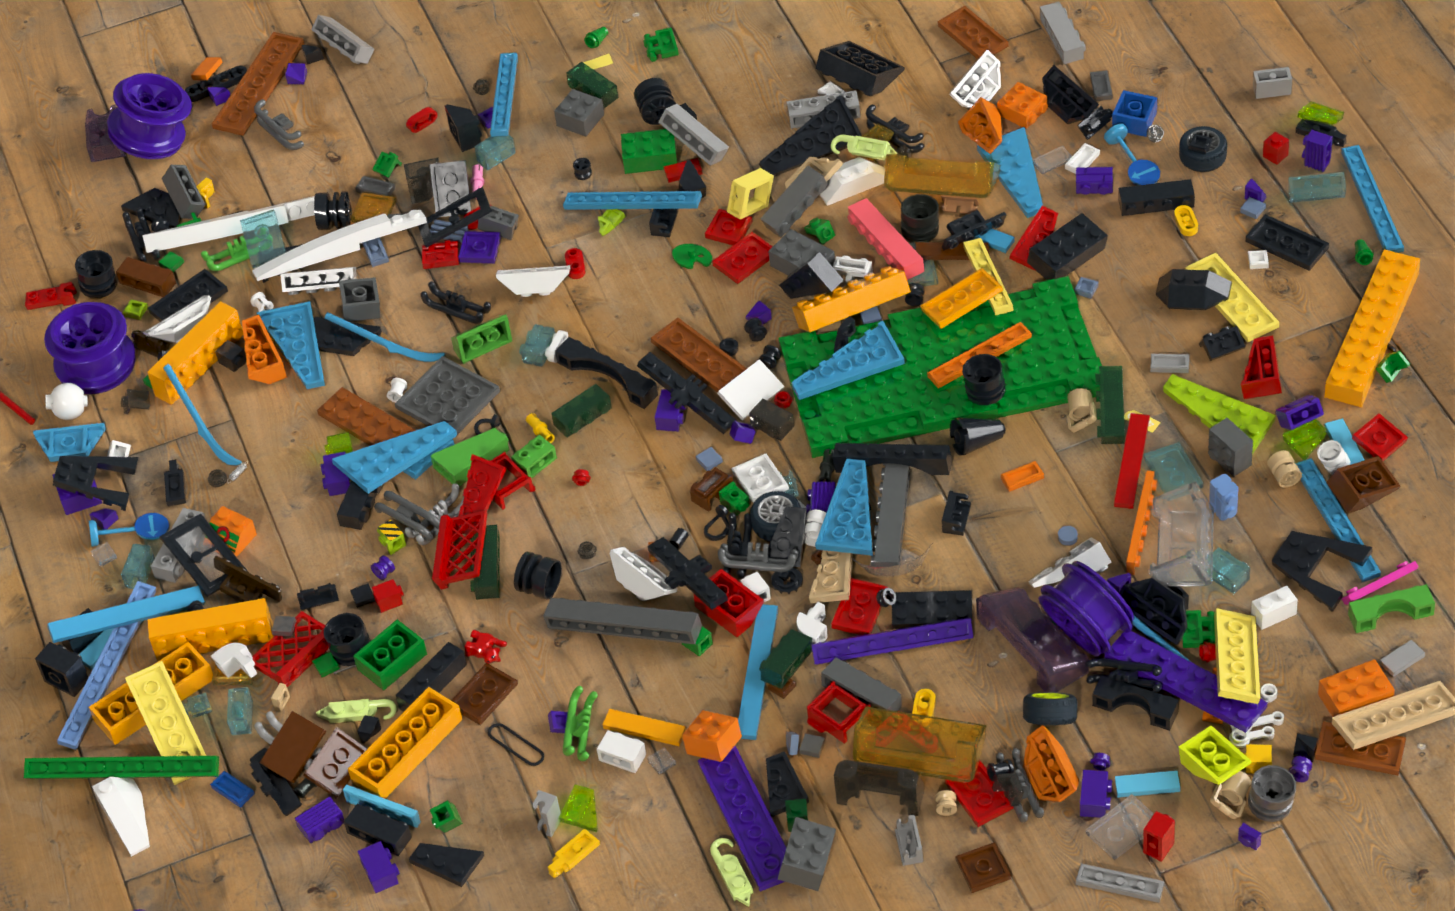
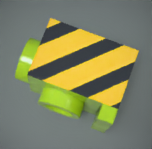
(391, 537)

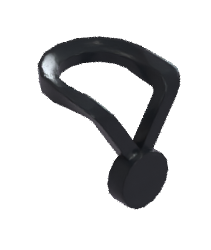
(493, 422)
(722, 512)

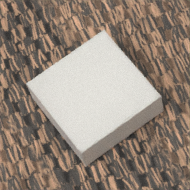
(1258, 259)

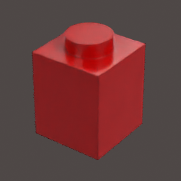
(1276, 148)
(388, 595)

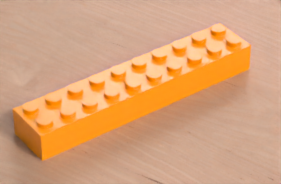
(1372, 328)

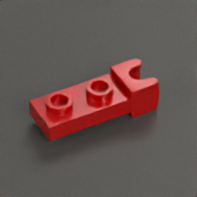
(51, 296)

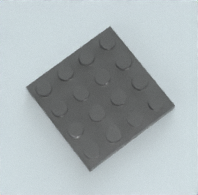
(447, 395)

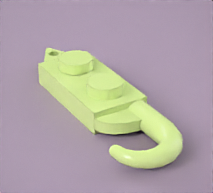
(864, 146)
(355, 710)
(732, 873)

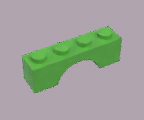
(1413, 601)

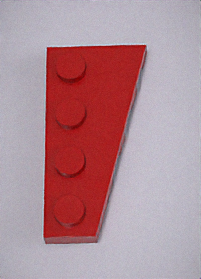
(1039, 229)
(481, 487)

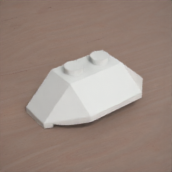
(979, 81)
(853, 178)
(533, 280)
(180, 323)
(639, 575)

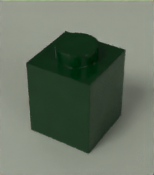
(795, 809)

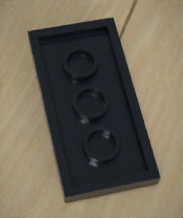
(1287, 242)
(199, 285)
(930, 607)

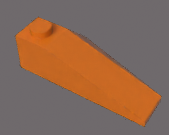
(983, 125)

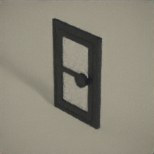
(195, 547)

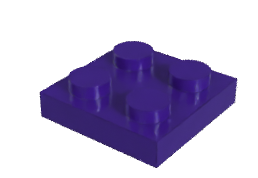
(479, 247)

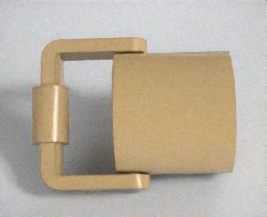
(1080, 409)
(1232, 793)

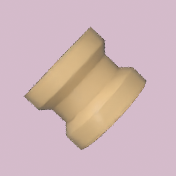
(946, 803)

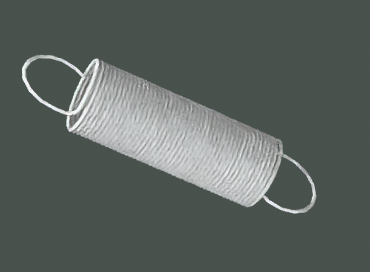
(233, 476)

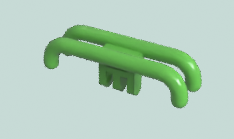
(237, 252)
(578, 725)

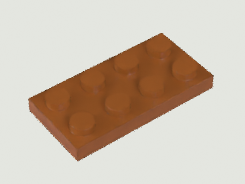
(972, 32)
(1380, 756)

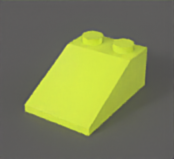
(1212, 756)

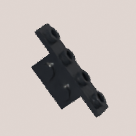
(970, 226)
(274, 785)

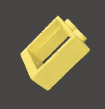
(741, 206)

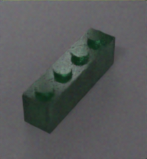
(1111, 405)
(488, 583)

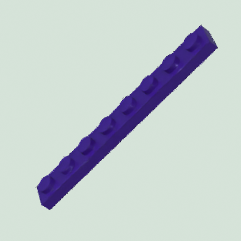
(892, 640)

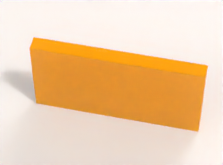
(961, 298)

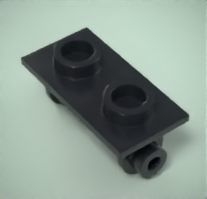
(1095, 122)
(312, 598)

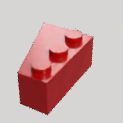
(1262, 370)

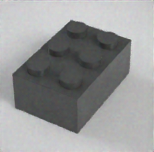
(795, 250)
(806, 854)

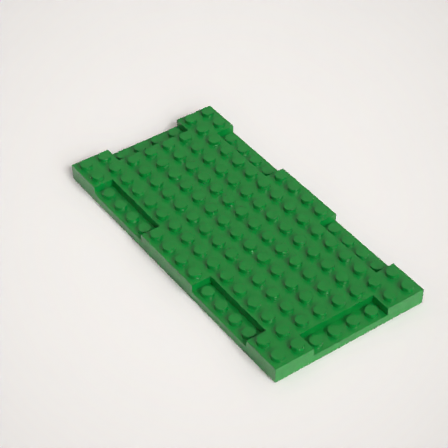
(908, 404)

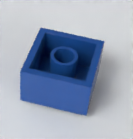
(1135, 112)

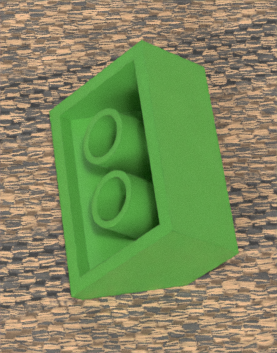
(482, 338)

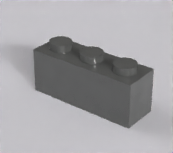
(183, 191)

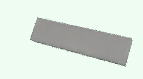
(1120, 883)

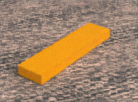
(644, 727)

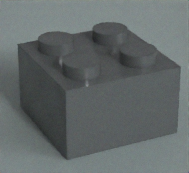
(579, 112)
(359, 299)
(1230, 447)

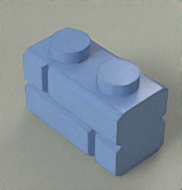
(1223, 497)

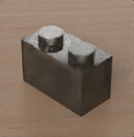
(771, 419)

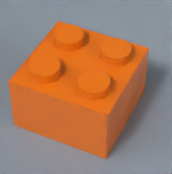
(712, 736)

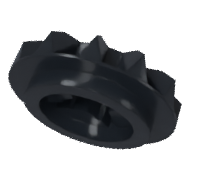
(778, 579)

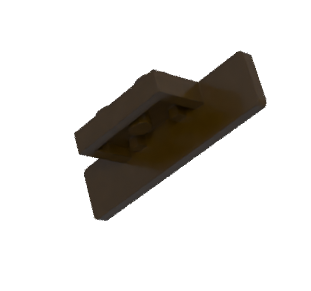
(244, 585)

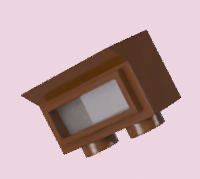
(709, 487)

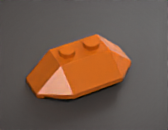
(1049, 767)

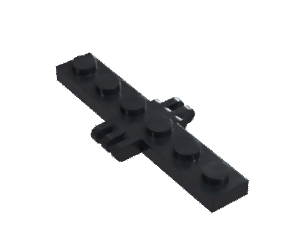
(686, 392)
(687, 573)

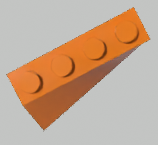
(261, 355)

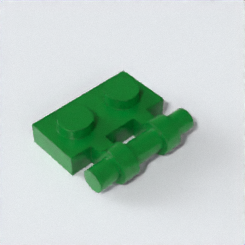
(666, 44)
(1194, 635)

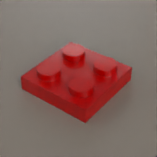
(727, 228)
(1380, 437)

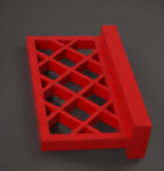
(446, 550)
(294, 667)

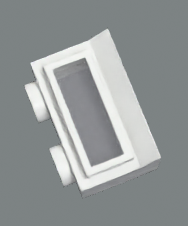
(852, 267)

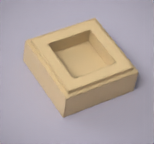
(280, 697)

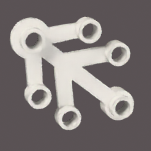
(1246, 737)

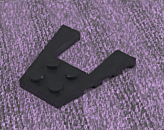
(78, 474)
(1302, 554)

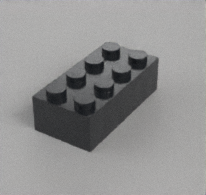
(1067, 248)

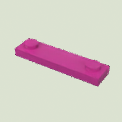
(1403, 569)

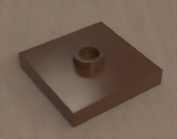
(983, 867)

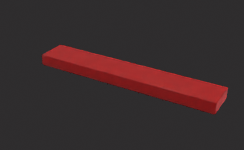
(1131, 461)

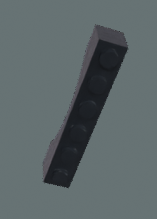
(578, 356)
(928, 458)

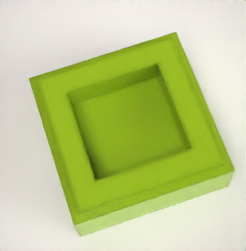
(135, 309)

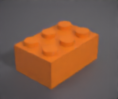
(1355, 688)

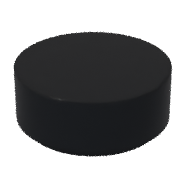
(729, 346)

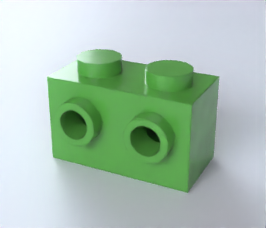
(535, 456)

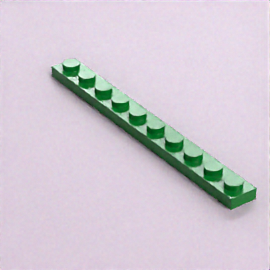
(121, 767)

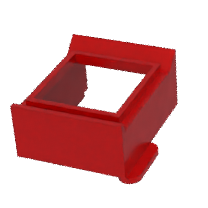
(522, 480)
(823, 723)

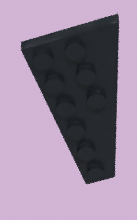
(813, 139)

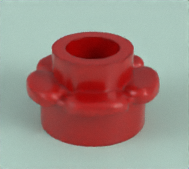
(783, 399)
(581, 477)

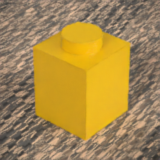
(1259, 755)

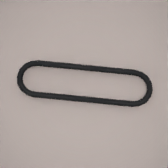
(510, 750)

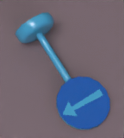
(1140, 171)
(147, 526)

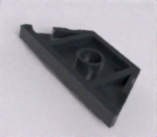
(155, 205)
(340, 340)

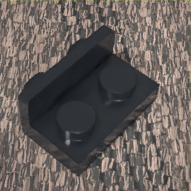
(1222, 343)

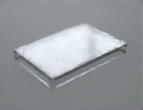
(1120, 827)

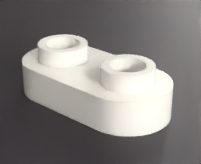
(557, 340)

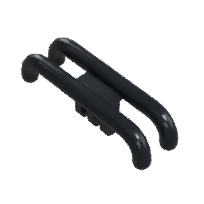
(898, 128)
(136, 237)
(455, 304)
(735, 543)
(1126, 672)

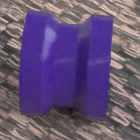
(382, 567)
(1300, 768)

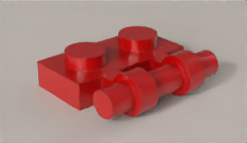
(440, 255)

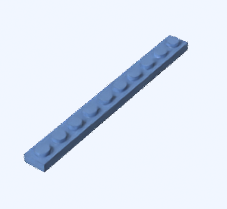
(102, 674)

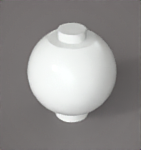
(67, 401)

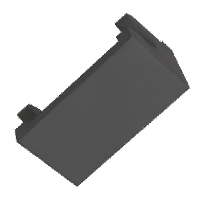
(499, 221)

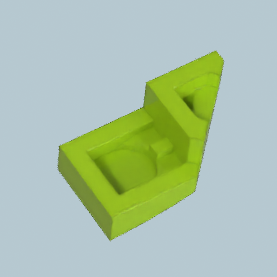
(609, 220)

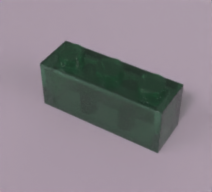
(592, 83)
(581, 410)
(786, 658)

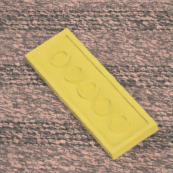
(1242, 307)
(1236, 656)
(164, 714)

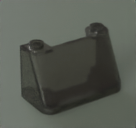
(854, 776)

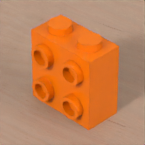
(1022, 105)

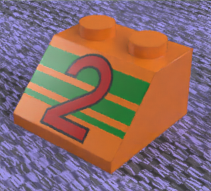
(233, 529)

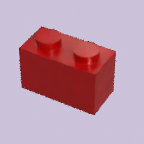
(1158, 836)

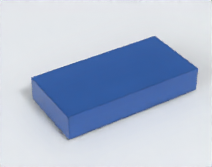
(232, 789)

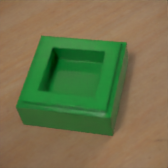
(171, 261)
(325, 664)

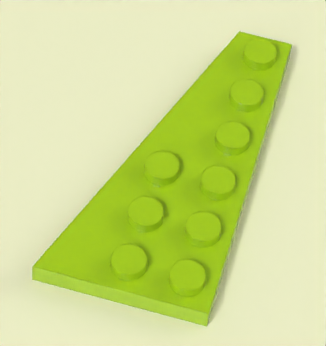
(1214, 407)

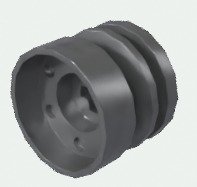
(1272, 793)

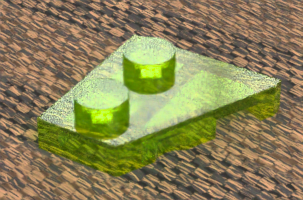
(1321, 113)
(1305, 438)
(580, 809)

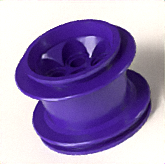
(149, 116)
(90, 347)

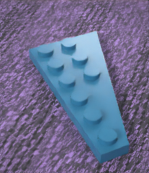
(1017, 170)
(296, 337)
(854, 361)
(383, 461)
(848, 516)

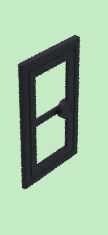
(457, 224)

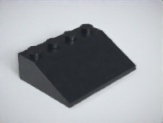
(858, 67)

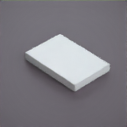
(750, 388)
(759, 477)

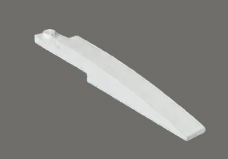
(224, 225)
(338, 243)

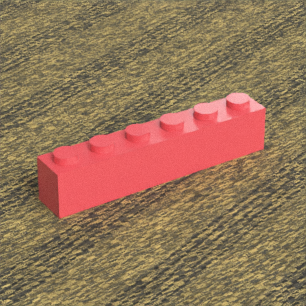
(885, 238)

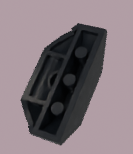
(1066, 97)
(1192, 289)
(1157, 607)

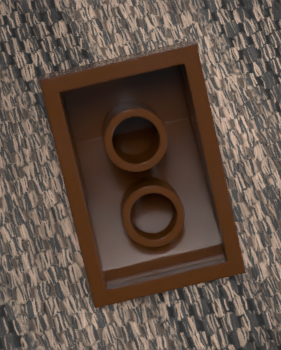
(1362, 483)

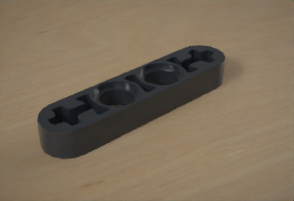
(236, 72)

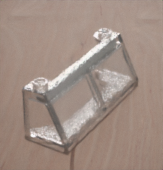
(1184, 537)

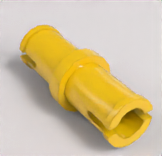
(539, 427)

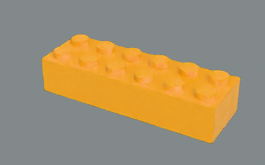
(851, 299)
(195, 351)
(212, 628)
(118, 711)
(405, 743)

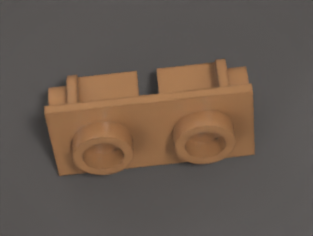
(966, 204)

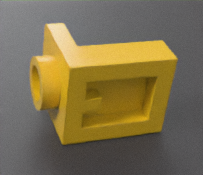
(206, 190)

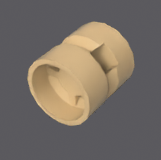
(1284, 469)

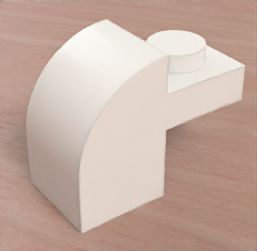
(811, 623)
(232, 658)

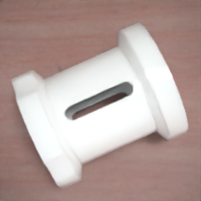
(260, 304)
(397, 387)

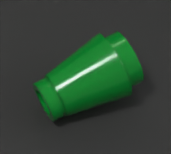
(594, 38)
(1363, 252)

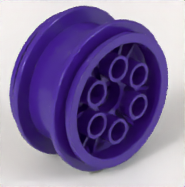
(1086, 608)

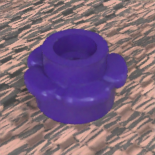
(1100, 761)

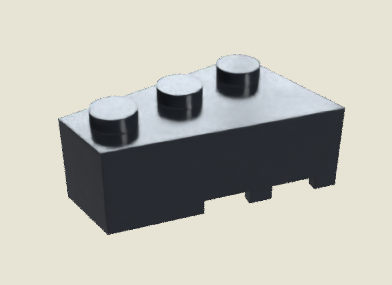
(811, 278)

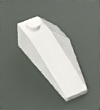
(1088, 552)
(125, 810)

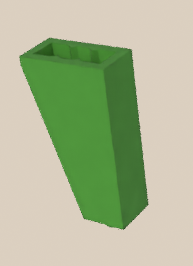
(455, 460)

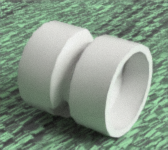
(1332, 456)
(813, 524)

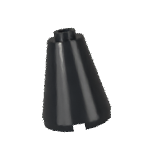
(974, 433)

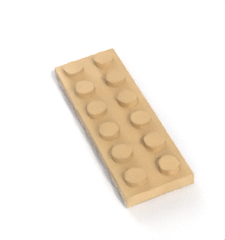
(1395, 715)

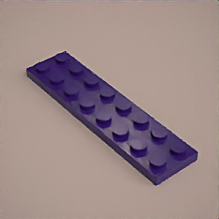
(1185, 680)
(746, 817)

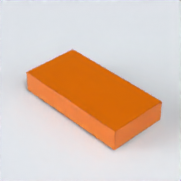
(206, 68)
(1022, 476)

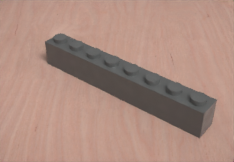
(891, 515)
(622, 620)

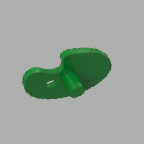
(687, 255)

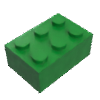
(648, 150)
(390, 654)

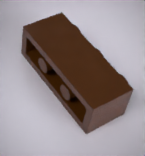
(146, 277)

